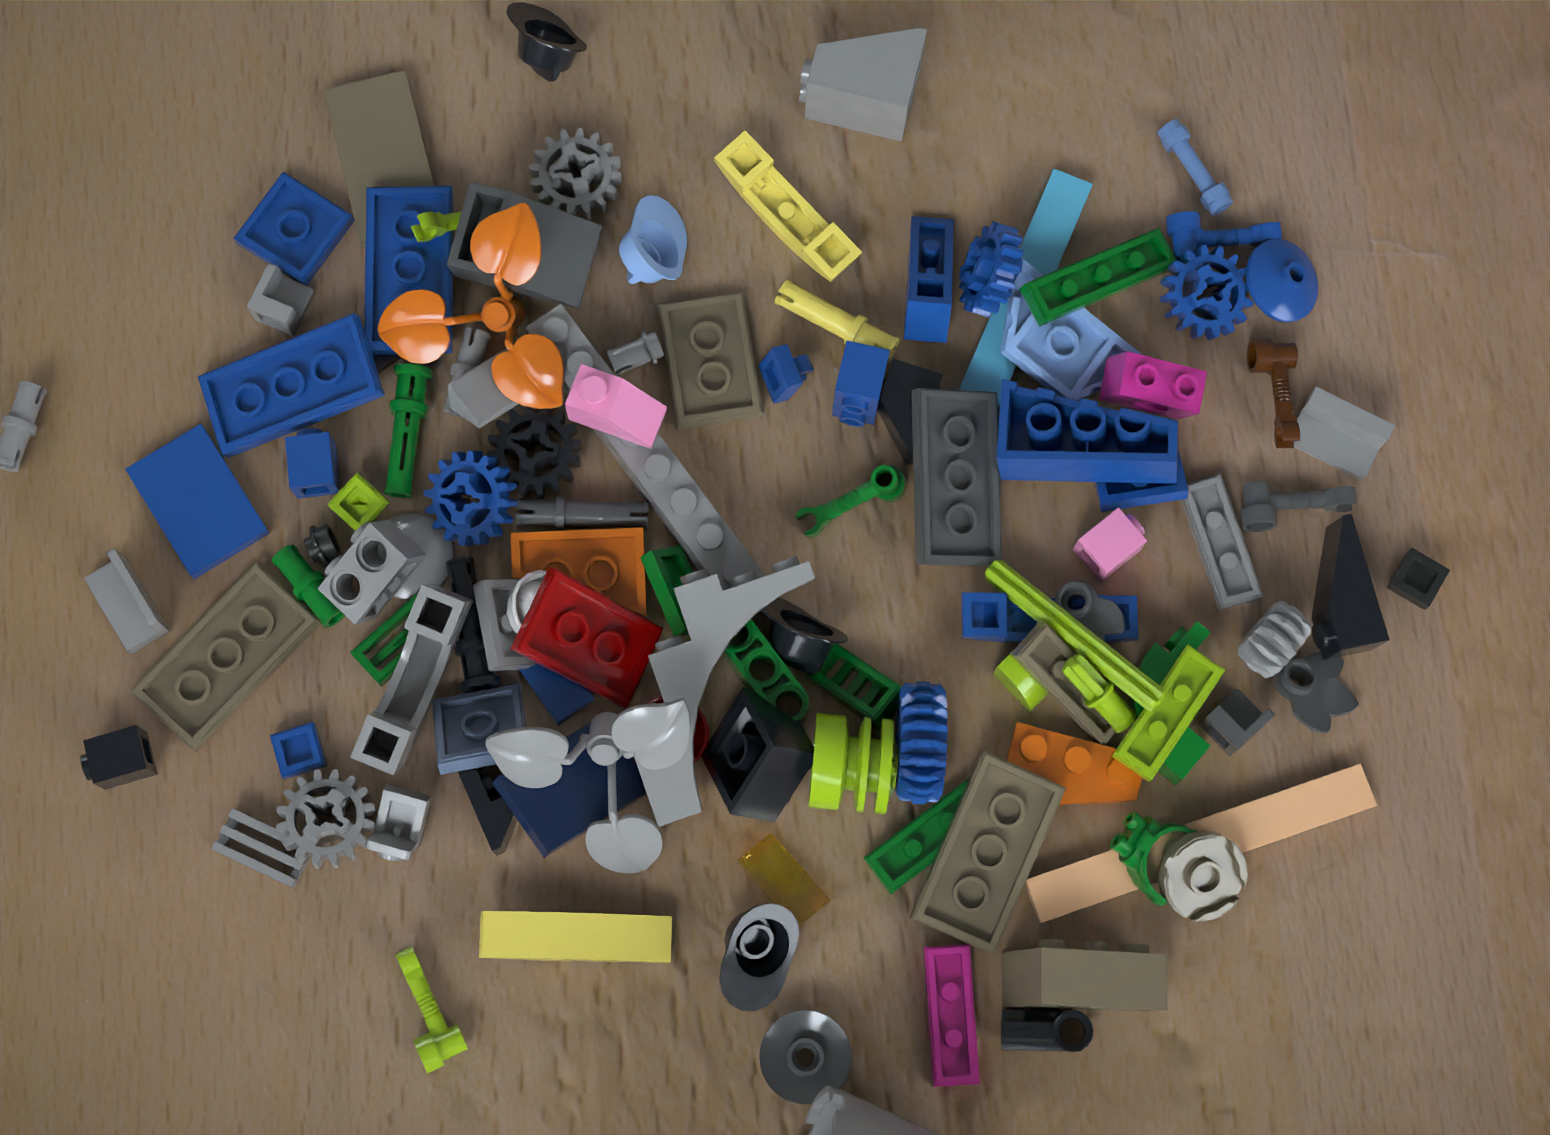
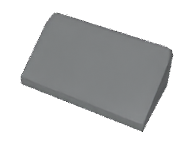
(477, 396)

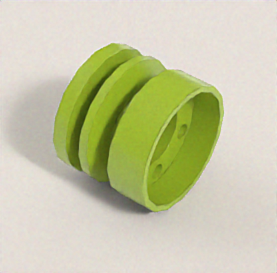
(852, 763)

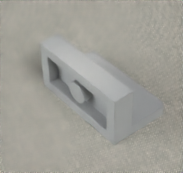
(1340, 433)
(126, 603)

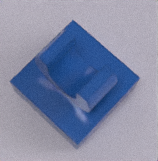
(783, 372)

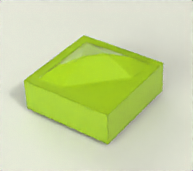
(358, 502)

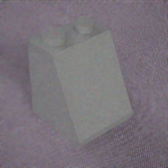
(864, 82)

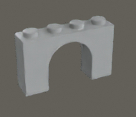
(396, 721)

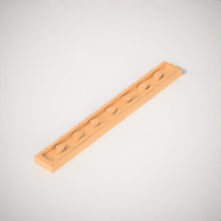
(1245, 825)

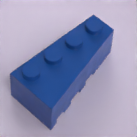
(1081, 442)

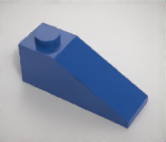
(929, 279)

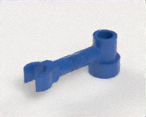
(1187, 233)

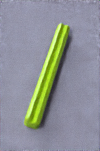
(1075, 635)

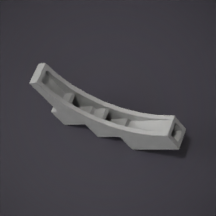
(684, 668)

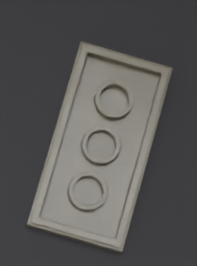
(377, 138)
(225, 657)
(987, 852)

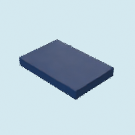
(197, 501)

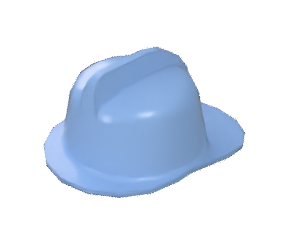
(654, 242)

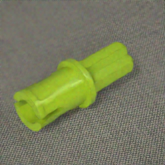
(1099, 693)

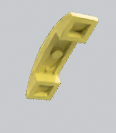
(784, 209)

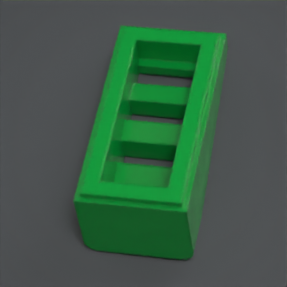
(862, 708)

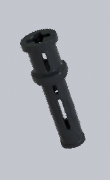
(470, 643)

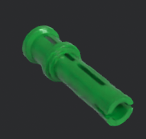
(406, 407)

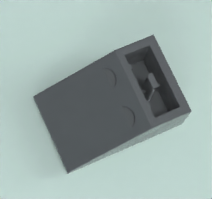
(566, 246)

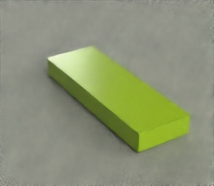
(1159, 730)

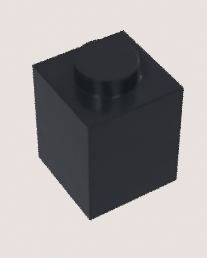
(118, 757)

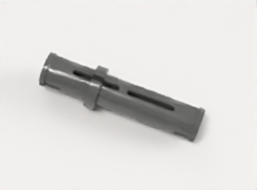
(581, 513)

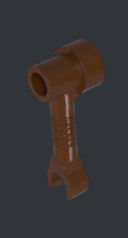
(1276, 359)

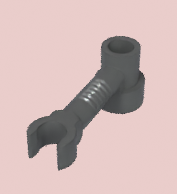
(1261, 506)

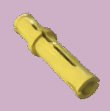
(834, 318)

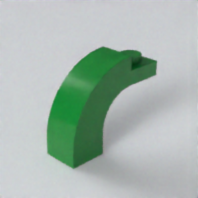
(1156, 665)

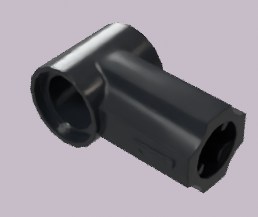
(1039, 1030)

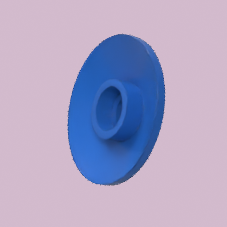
(1282, 280)

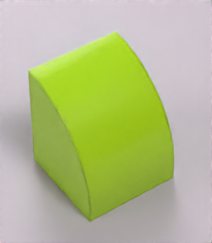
(1019, 683)

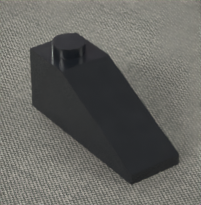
(1345, 601)

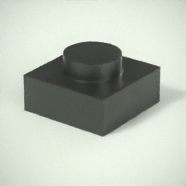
(1418, 578)

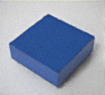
(298, 750)

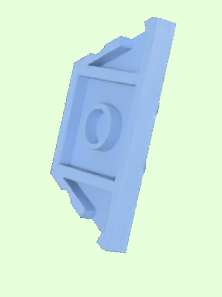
(1062, 354)

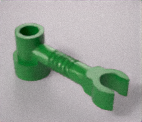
(864, 492)

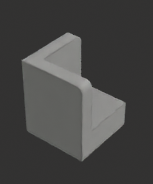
(280, 301)

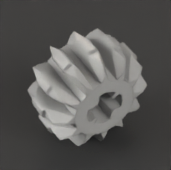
(1274, 639)

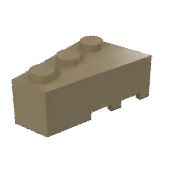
(1085, 977)

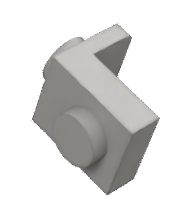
(399, 823)

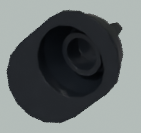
(544, 40)
(800, 637)
(758, 955)

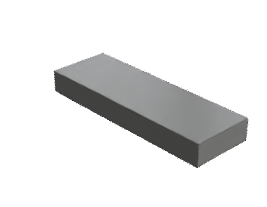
(1220, 543)

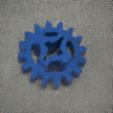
(990, 269)
(1216, 309)
(464, 518)

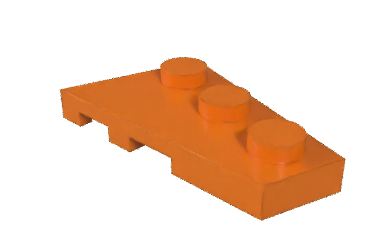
(596, 557)
(1074, 763)

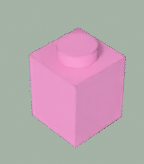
(1110, 544)

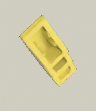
(575, 936)

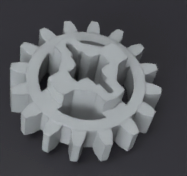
(557, 179)
(314, 833)

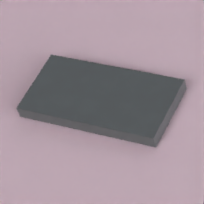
(956, 477)

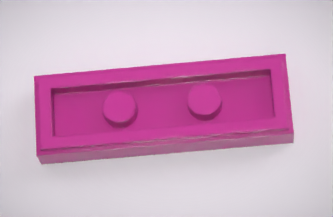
(951, 1015)

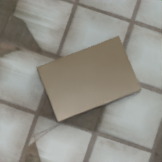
(710, 360)

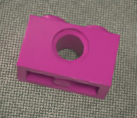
(1153, 385)

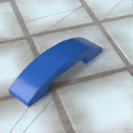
(1000, 620)

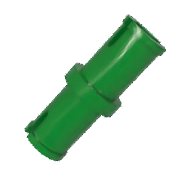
(306, 584)

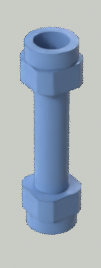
(1214, 196)

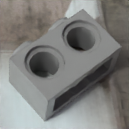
(377, 579)

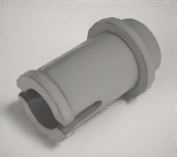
(635, 353)

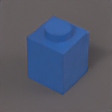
(312, 463)

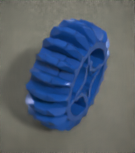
(921, 742)

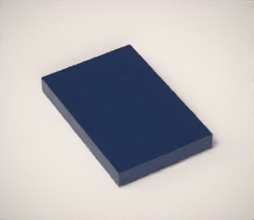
(567, 808)

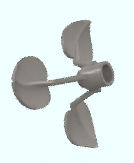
(649, 732)

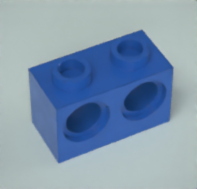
(859, 384)

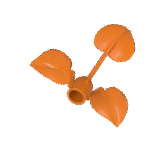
(512, 249)

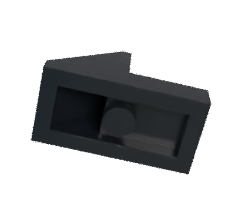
(494, 816)

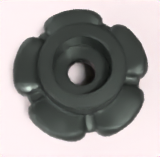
(322, 544)

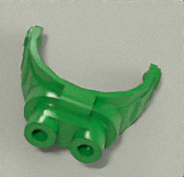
(1135, 846)

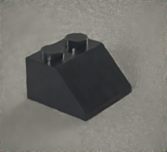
(757, 757)

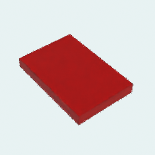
(586, 638)

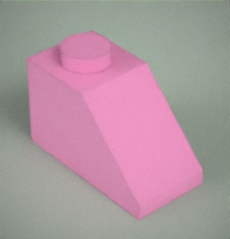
(614, 407)

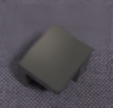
(1234, 721)

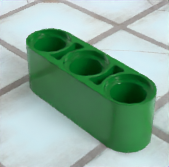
(780, 685)

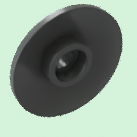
(800, 1031)

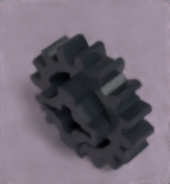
(538, 434)

